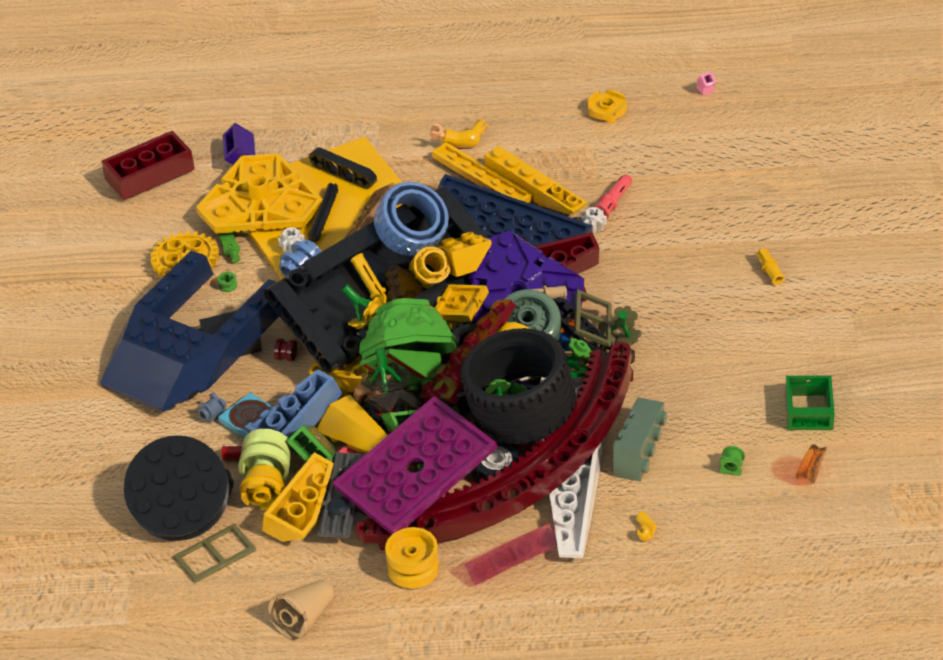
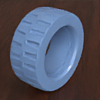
(399, 237)

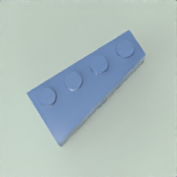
(301, 407)

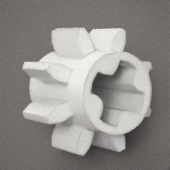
(594, 217)
(288, 237)

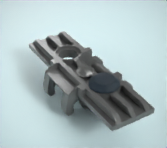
(336, 511)

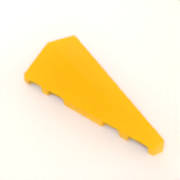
(352, 425)

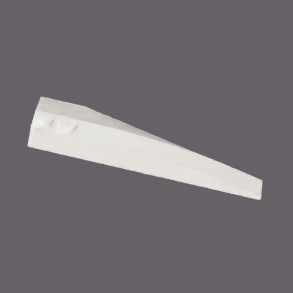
(574, 501)

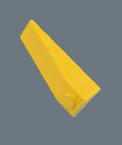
(300, 502)

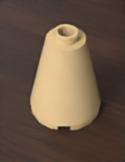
(300, 608)

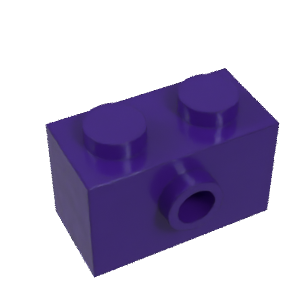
(237, 143)

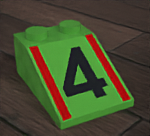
(420, 364)

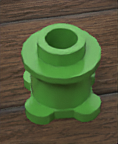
(731, 460)

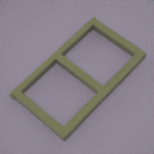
(578, 312)
(222, 562)

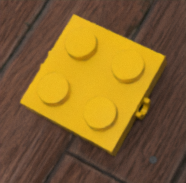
(461, 302)

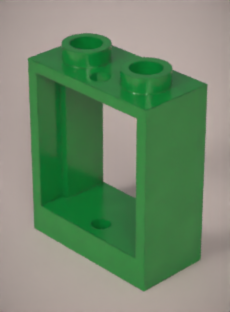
(809, 417)

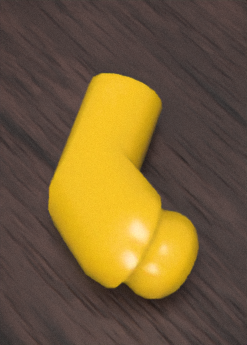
(648, 527)

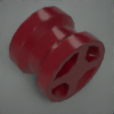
(285, 350)

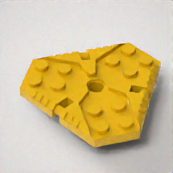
(259, 195)

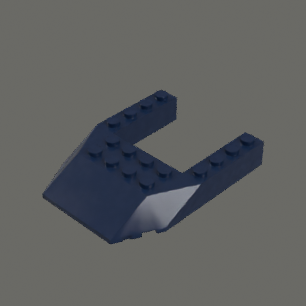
(167, 360)

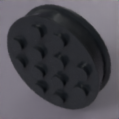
(176, 488)

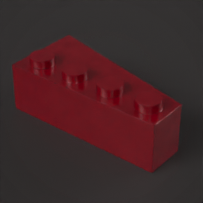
(575, 253)

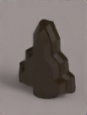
(401, 283)

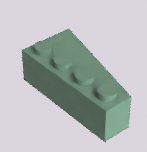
(638, 439)

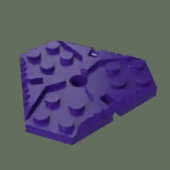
(513, 267)

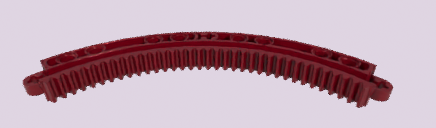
(540, 471)

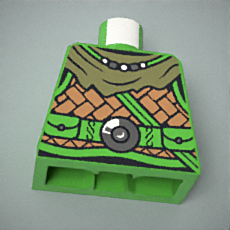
(309, 441)

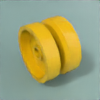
(412, 557)

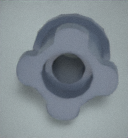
(211, 408)

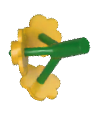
(371, 306)

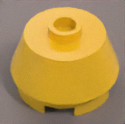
(261, 486)

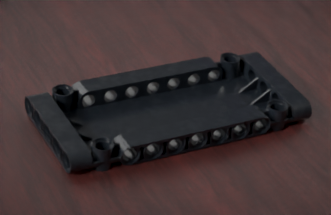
(319, 309)

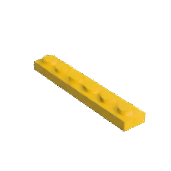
(478, 172)

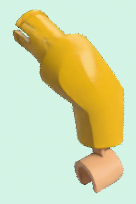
(461, 139)

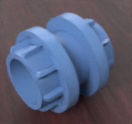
(300, 253)

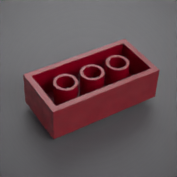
(148, 165)

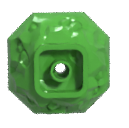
(408, 326)

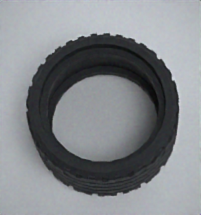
(527, 414)

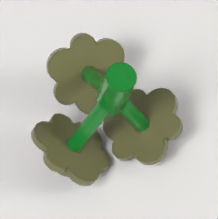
(623, 319)

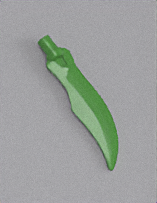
(230, 246)

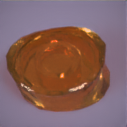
(811, 463)

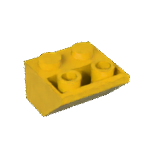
(465, 252)

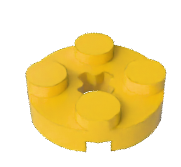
(607, 105)

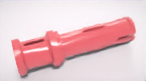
(608, 201)

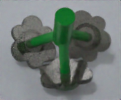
(374, 381)

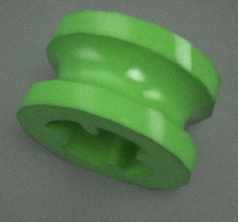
(227, 281)

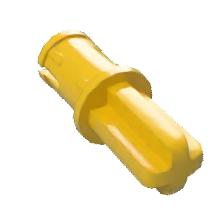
(770, 266)

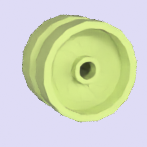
(265, 448)

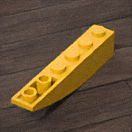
(544, 189)

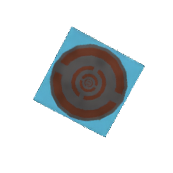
(243, 412)

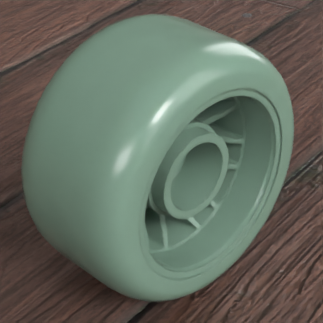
(538, 309)

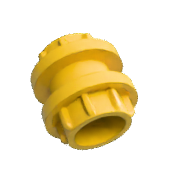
(437, 260)

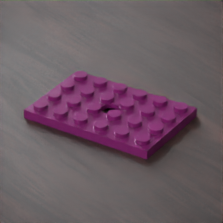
(431, 435)

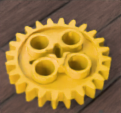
(173, 249)

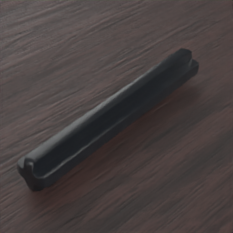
(323, 212)

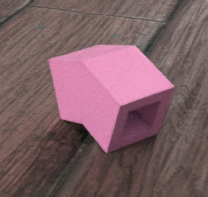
(706, 83)

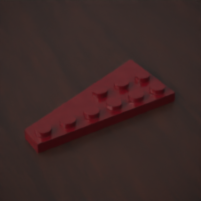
(448, 381)

